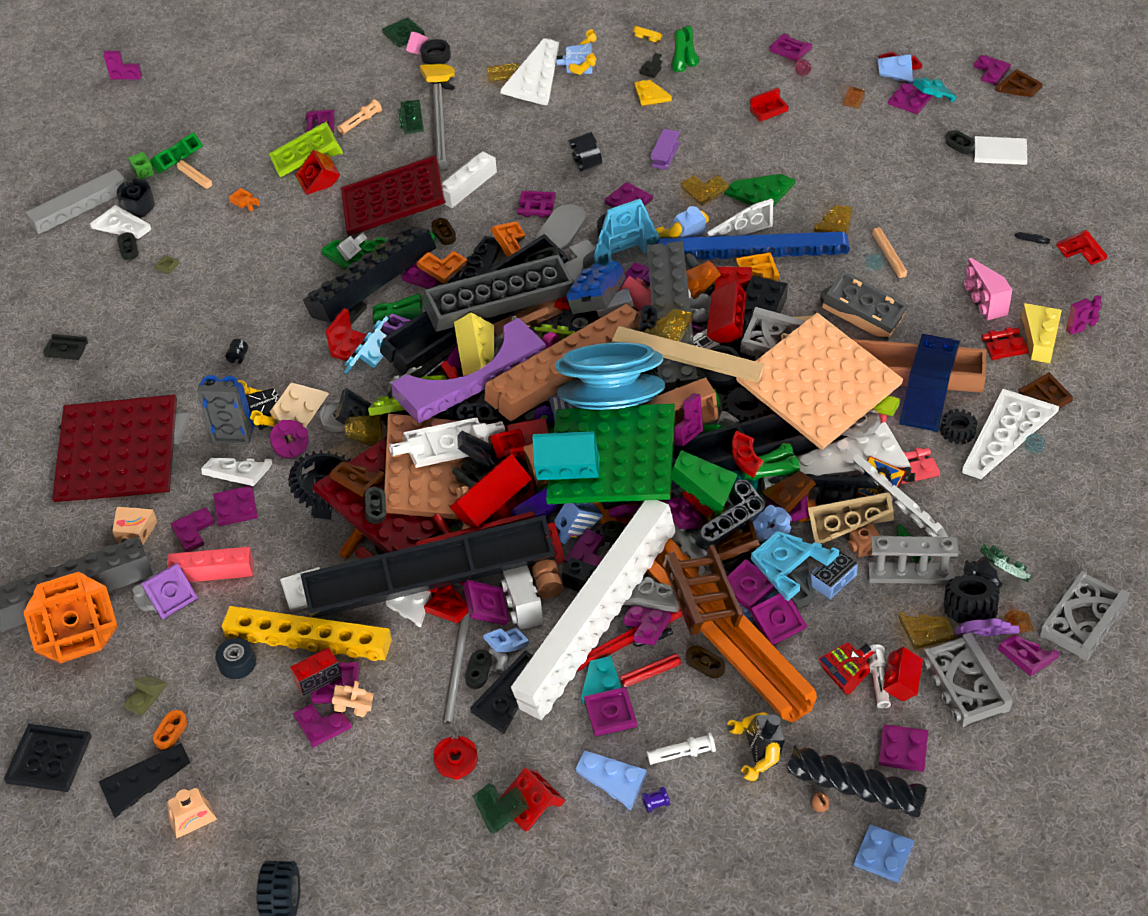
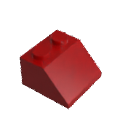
(317, 173)

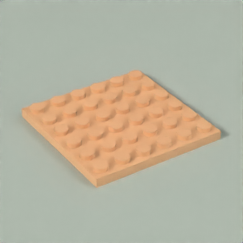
(821, 381)

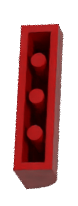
(726, 313)
(490, 492)

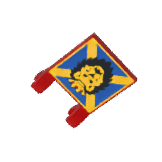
(891, 472)

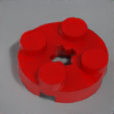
(455, 768)

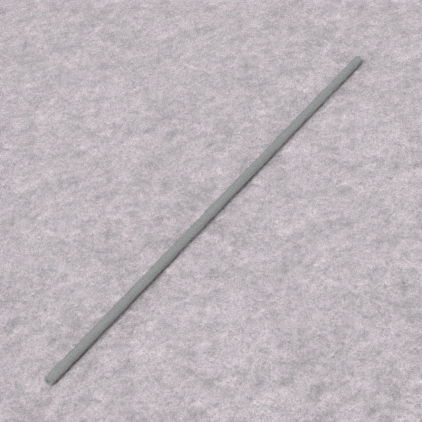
(454, 682)

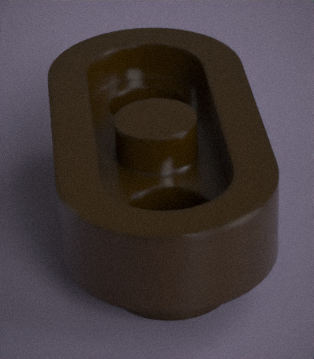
(446, 233)
(706, 662)

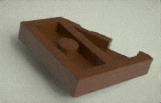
(1019, 84)
(1047, 390)
(355, 477)
(790, 490)
(739, 543)

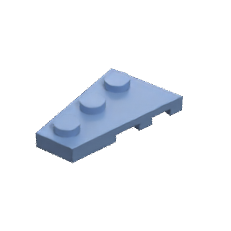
(614, 777)

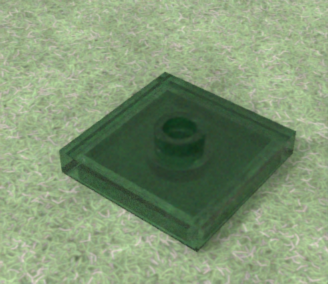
(400, 31)

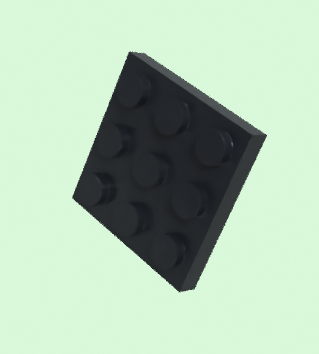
(47, 757)

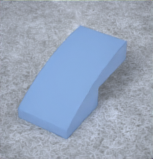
(506, 641)

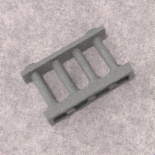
(912, 572)

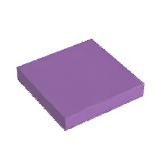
(169, 590)

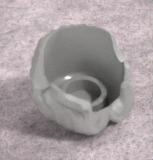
(700, 308)

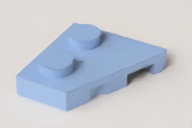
(897, 68)

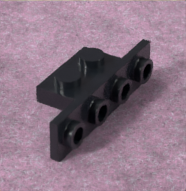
(838, 489)

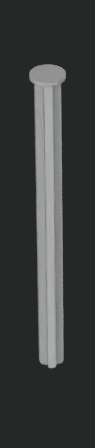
(439, 126)

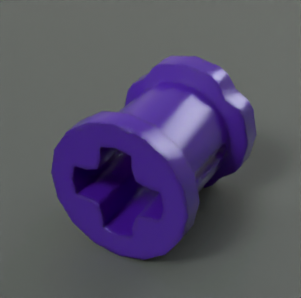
(655, 799)

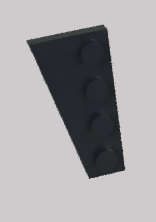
(480, 261)
(484, 453)
(132, 783)

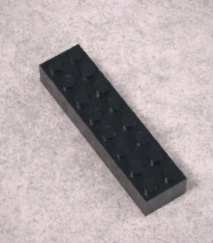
(369, 273)
(762, 294)

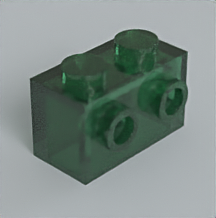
(410, 116)

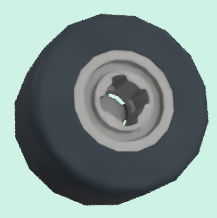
(235, 658)

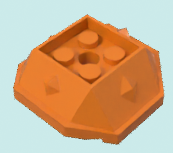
(59, 601)

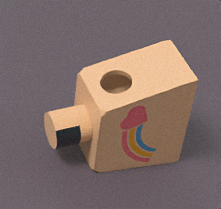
(133, 523)
(189, 811)

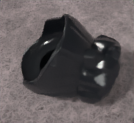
(982, 568)

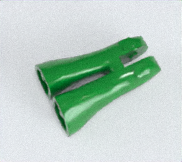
(684, 50)
(407, 308)
(777, 463)

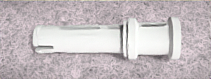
(881, 697)
(691, 747)

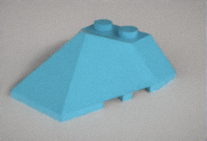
(623, 229)

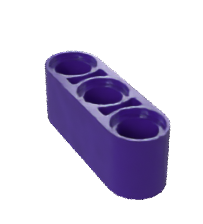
(538, 505)

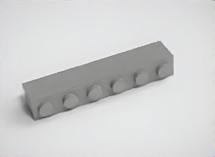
(75, 202)

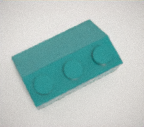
(566, 455)

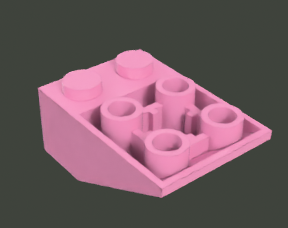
(988, 290)

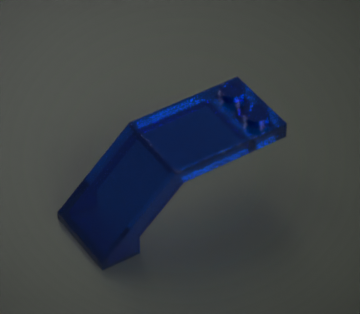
(929, 382)

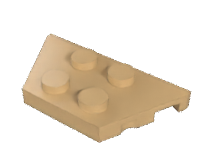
(298, 404)

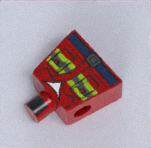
(847, 665)

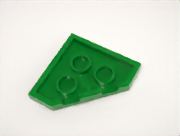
(760, 189)
(333, 254)

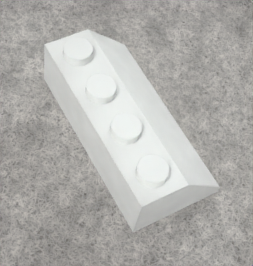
(468, 178)

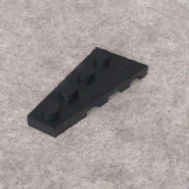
(498, 702)

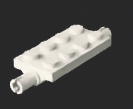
(440, 442)

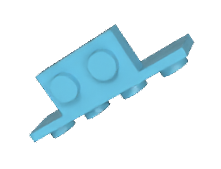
(370, 350)

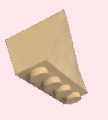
(842, 517)

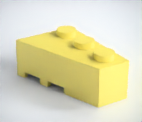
(1041, 330)

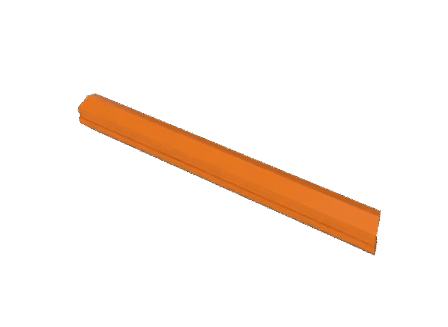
(741, 645)

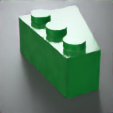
(704, 480)

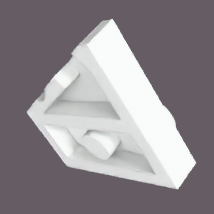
(411, 606)

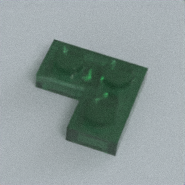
(1003, 562)
(499, 811)

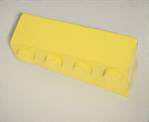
(474, 342)

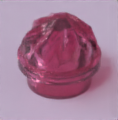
(803, 67)

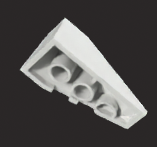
(747, 221)

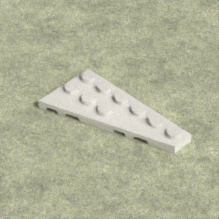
(1005, 430)
(902, 501)

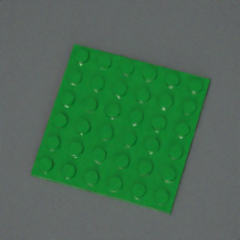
(632, 450)

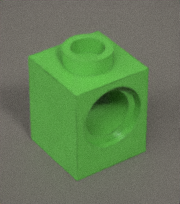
(141, 165)

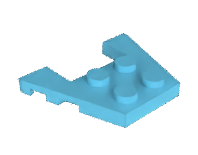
(783, 554)

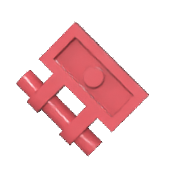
(922, 467)

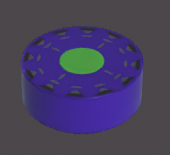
(544, 412)

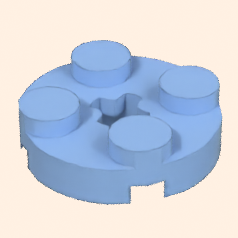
(769, 516)

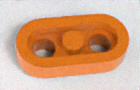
(168, 731)

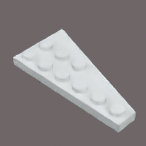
(535, 75)
(837, 456)

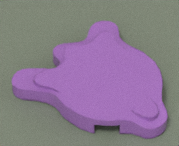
(986, 627)

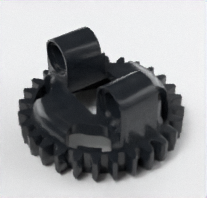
(303, 484)

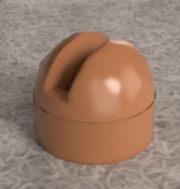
(816, 803)

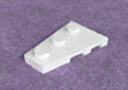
(120, 221)
(243, 472)

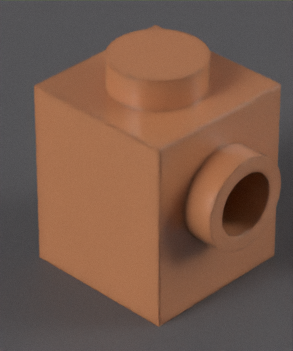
(861, 540)

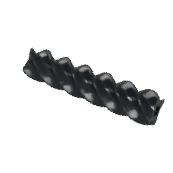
(852, 780)

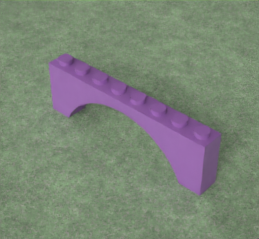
(429, 397)

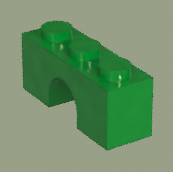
(176, 153)

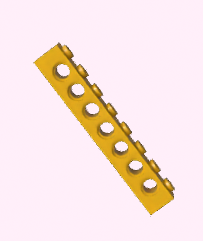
(307, 633)

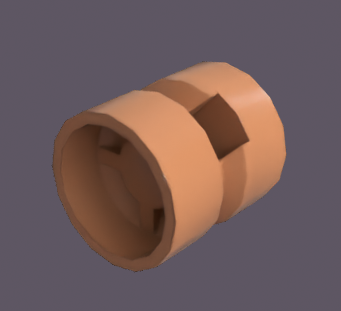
(547, 579)

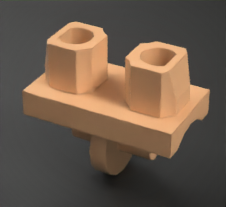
(352, 697)

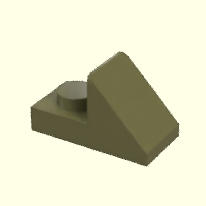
(146, 692)

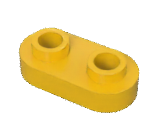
(652, 35)

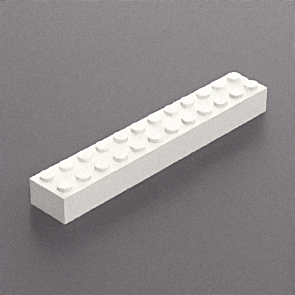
(593, 609)

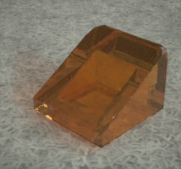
(854, 97)
(1020, 619)

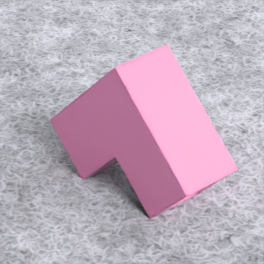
(415, 42)

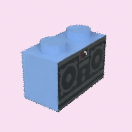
(835, 576)

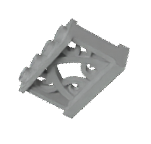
(769, 322)
(1112, 605)
(971, 654)

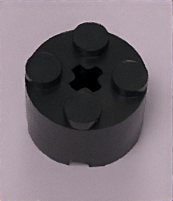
(585, 151)
(136, 197)

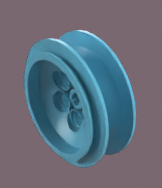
(610, 375)

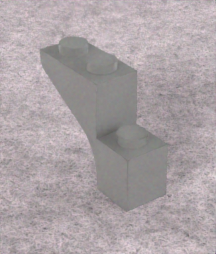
(580, 258)

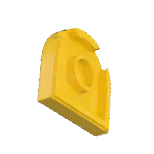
(437, 72)

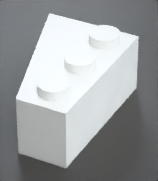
(522, 598)

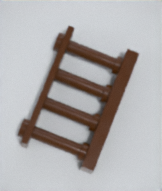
(688, 601)

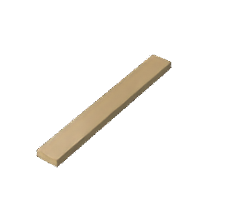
(694, 355)

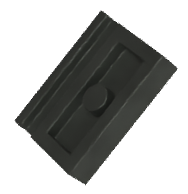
(65, 347)

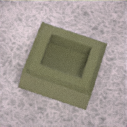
(167, 264)

